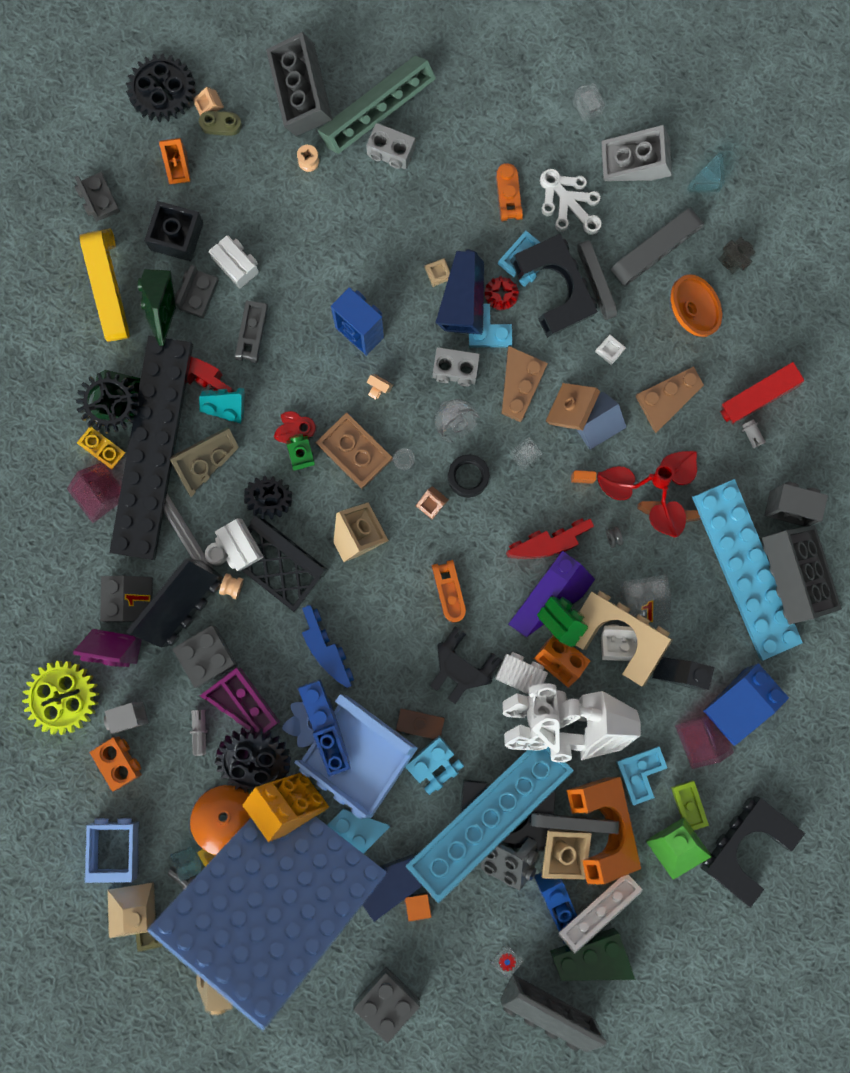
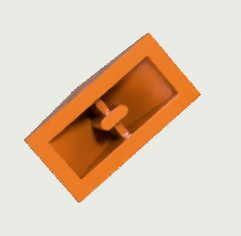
(175, 160)

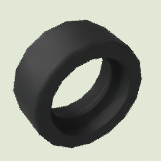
(468, 459)

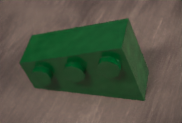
(597, 960)

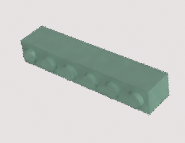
(376, 104)

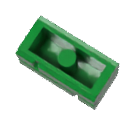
(562, 621)

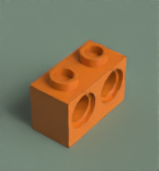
(562, 661)
(110, 767)

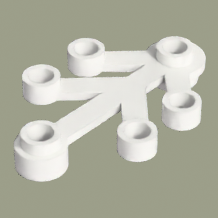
(569, 199)

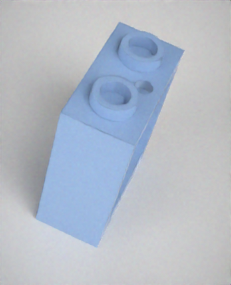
(96, 875)

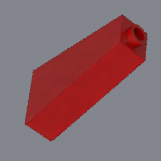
(762, 393)

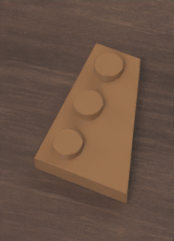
(521, 381)
(668, 397)

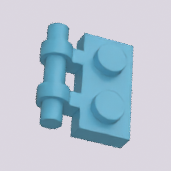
(524, 242)
(429, 760)

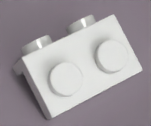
(618, 643)

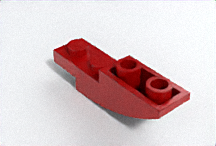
(206, 375)
(542, 545)

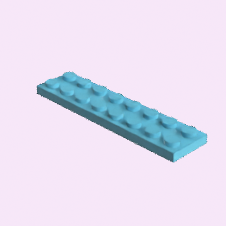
(746, 568)
(487, 822)

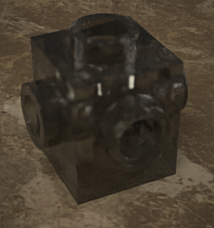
(737, 255)

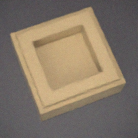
(437, 272)

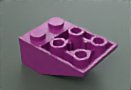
(109, 648)

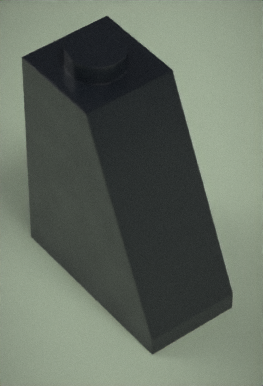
(684, 673)

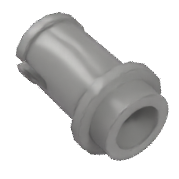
(753, 433)

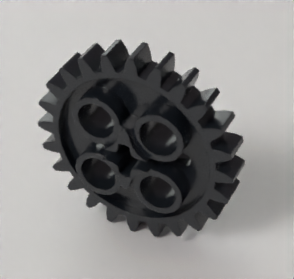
(175, 76)
(252, 759)

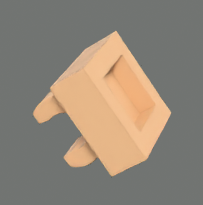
(379, 386)

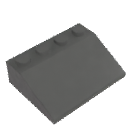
(801, 574)
(552, 1014)

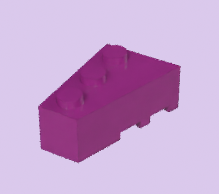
(241, 701)

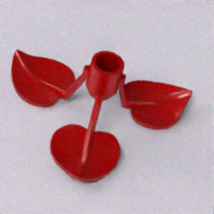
(678, 467)

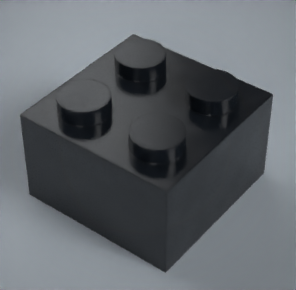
(174, 231)

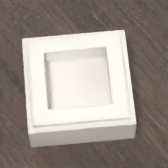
(610, 349)

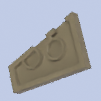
(203, 458)

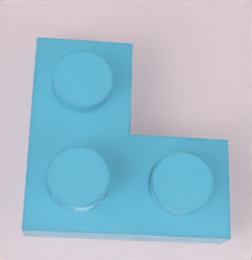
(493, 334)
(635, 770)

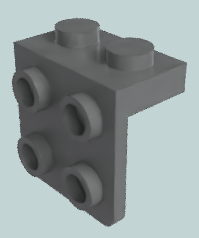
(512, 866)

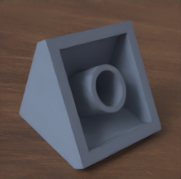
(603, 421)

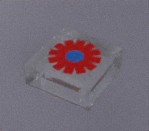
(507, 961)

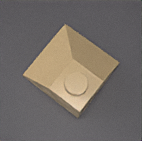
(357, 532)
(565, 854)
(131, 909)

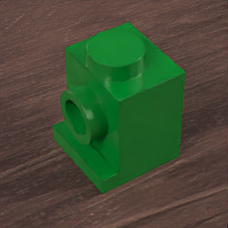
(300, 461)

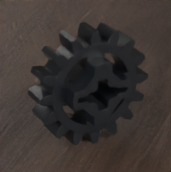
(268, 497)

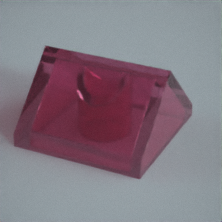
(95, 491)
(703, 742)

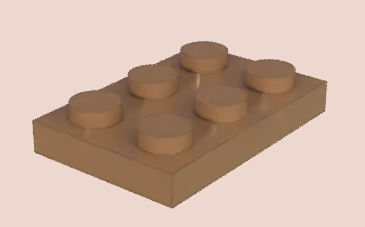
(354, 450)

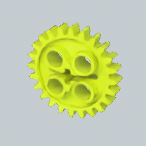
(66, 717)

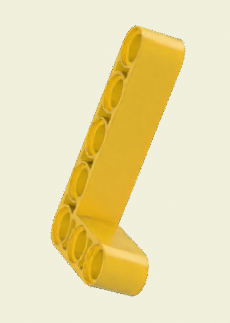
(103, 281)

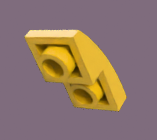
(101, 447)

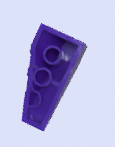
(562, 579)

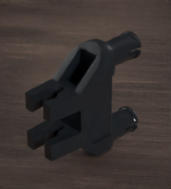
(459, 670)

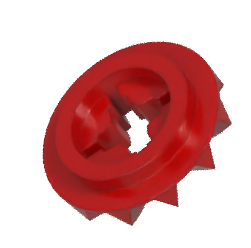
(494, 298)

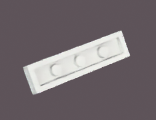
(600, 913)

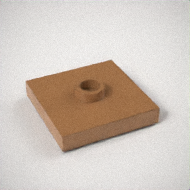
(573, 406)

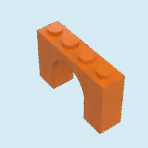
(620, 853)

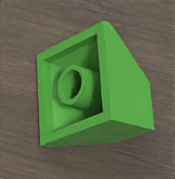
(678, 848)

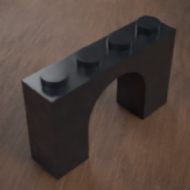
(555, 256)
(519, 835)
(723, 864)

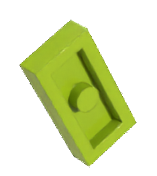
(689, 804)

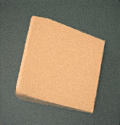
(208, 101)

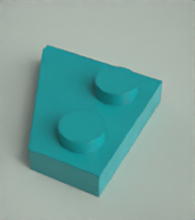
(223, 404)

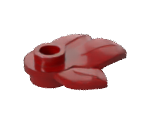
(292, 426)

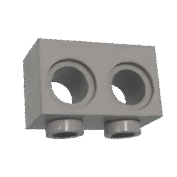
(393, 142)
(456, 360)
(125, 717)

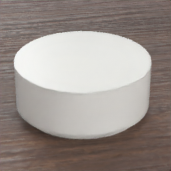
(215, 555)

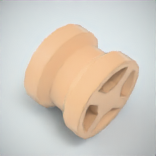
(311, 162)
(231, 586)

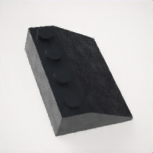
(176, 603)

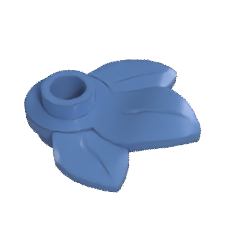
(299, 725)

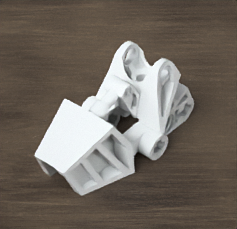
(608, 730)

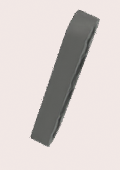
(597, 280)
(575, 823)

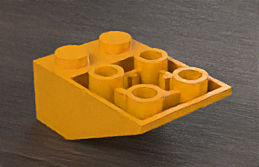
(284, 805)

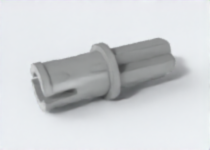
(198, 732)

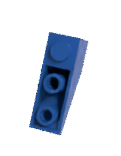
(557, 901)

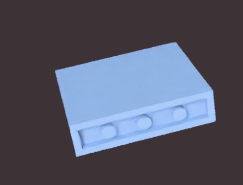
(374, 754)

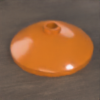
(696, 305)
(205, 824)

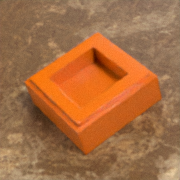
(580, 476)
(418, 907)

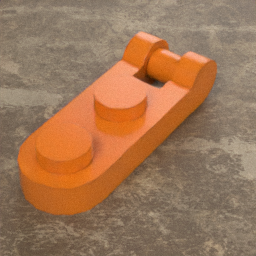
(508, 192)
(449, 592)

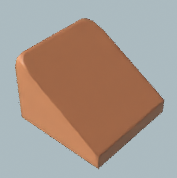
(432, 502)

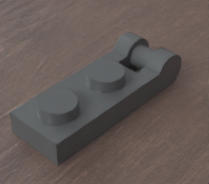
(251, 331)

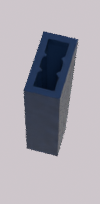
(464, 295)
(393, 889)

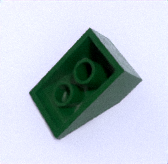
(158, 301)

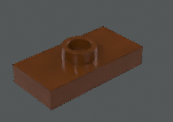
(420, 724)

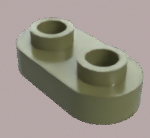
(219, 124)

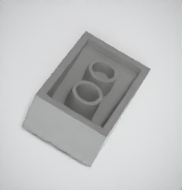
(637, 156)

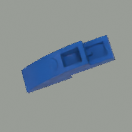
(330, 656)
(325, 727)

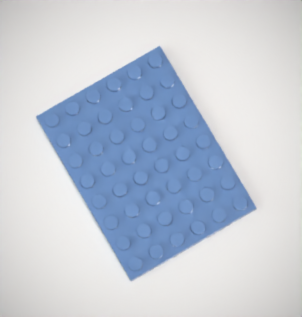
(267, 913)

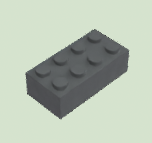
(299, 84)

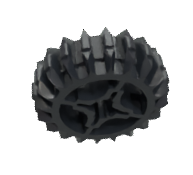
(118, 400)

